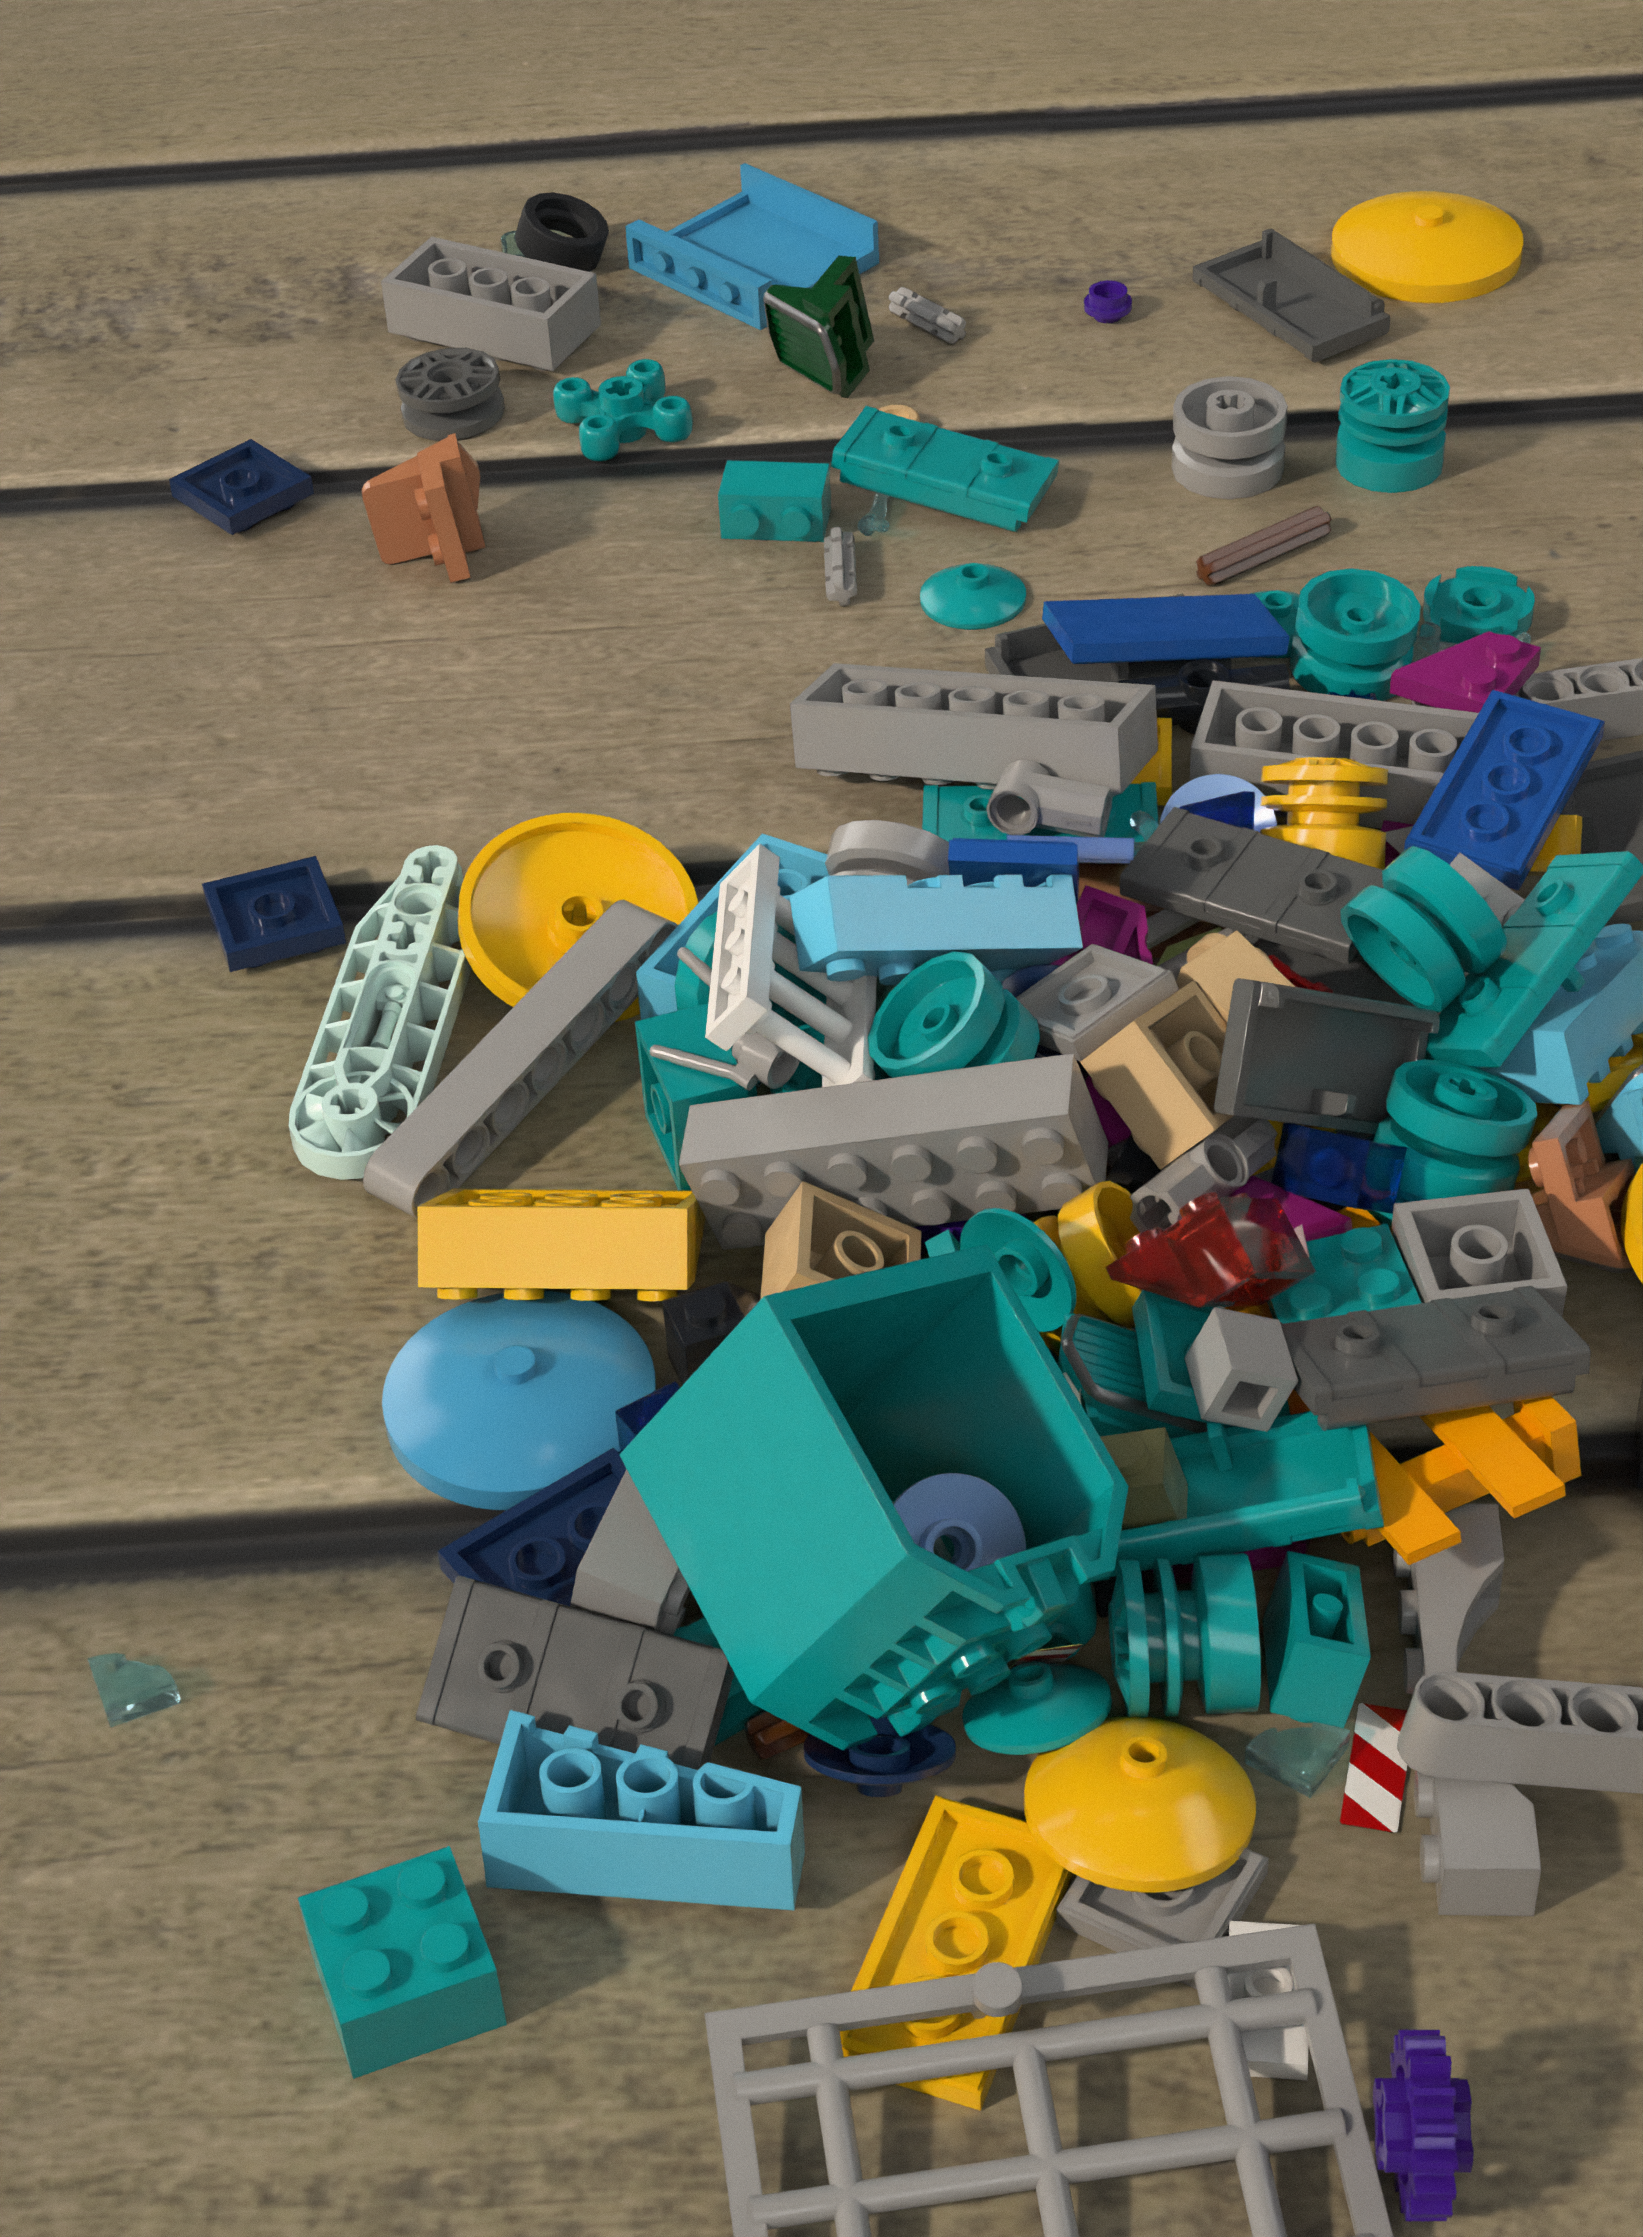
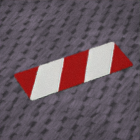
(1375, 1770)

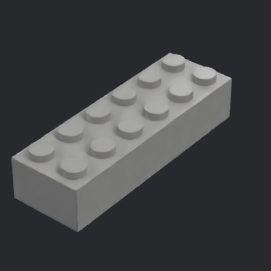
(972, 726)
(1269, 726)
(900, 1146)

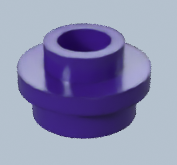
(1107, 301)

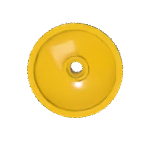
(1141, 1806)

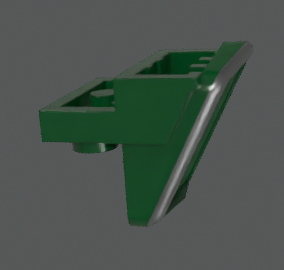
(823, 328)

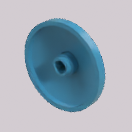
(511, 1395)

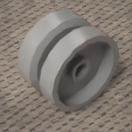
(1229, 437)
(886, 849)

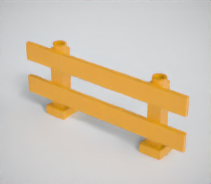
(1512, 1458)

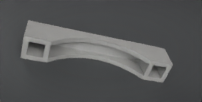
(1481, 1831)

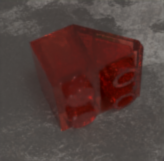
(1217, 1254)

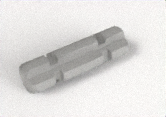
(927, 315)
(840, 566)

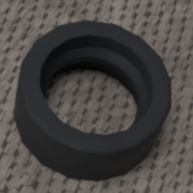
(567, 215)

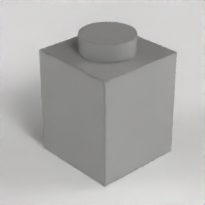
(1241, 1369)

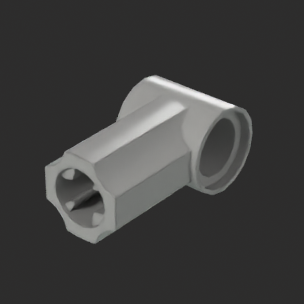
(1047, 802)

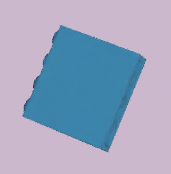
(751, 242)

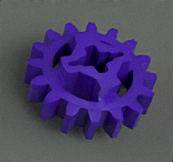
(1423, 2125)

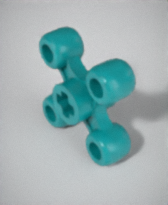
(622, 410)

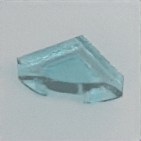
(131, 1687)
(1298, 1755)

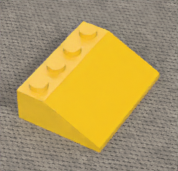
(559, 1242)

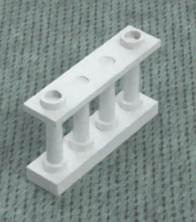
(746, 980)

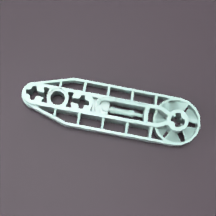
(350, 1102)

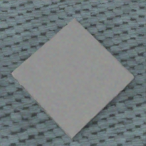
(1094, 999)
(1148, 1920)

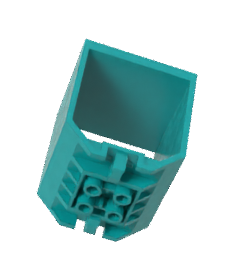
(784, 1479)

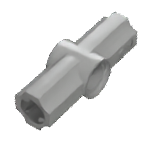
(1215, 1164)

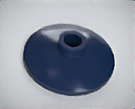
(886, 1760)

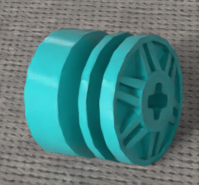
(1392, 425)
(1187, 1635)

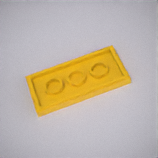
(965, 1899)

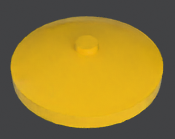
(1427, 246)
(549, 883)

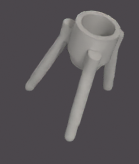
(755, 1054)

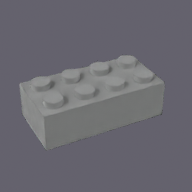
(491, 303)

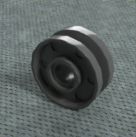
(450, 393)

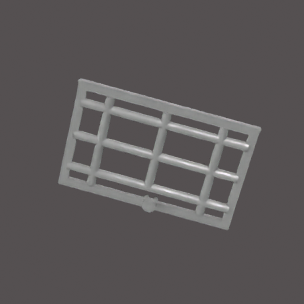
(1001, 1991)

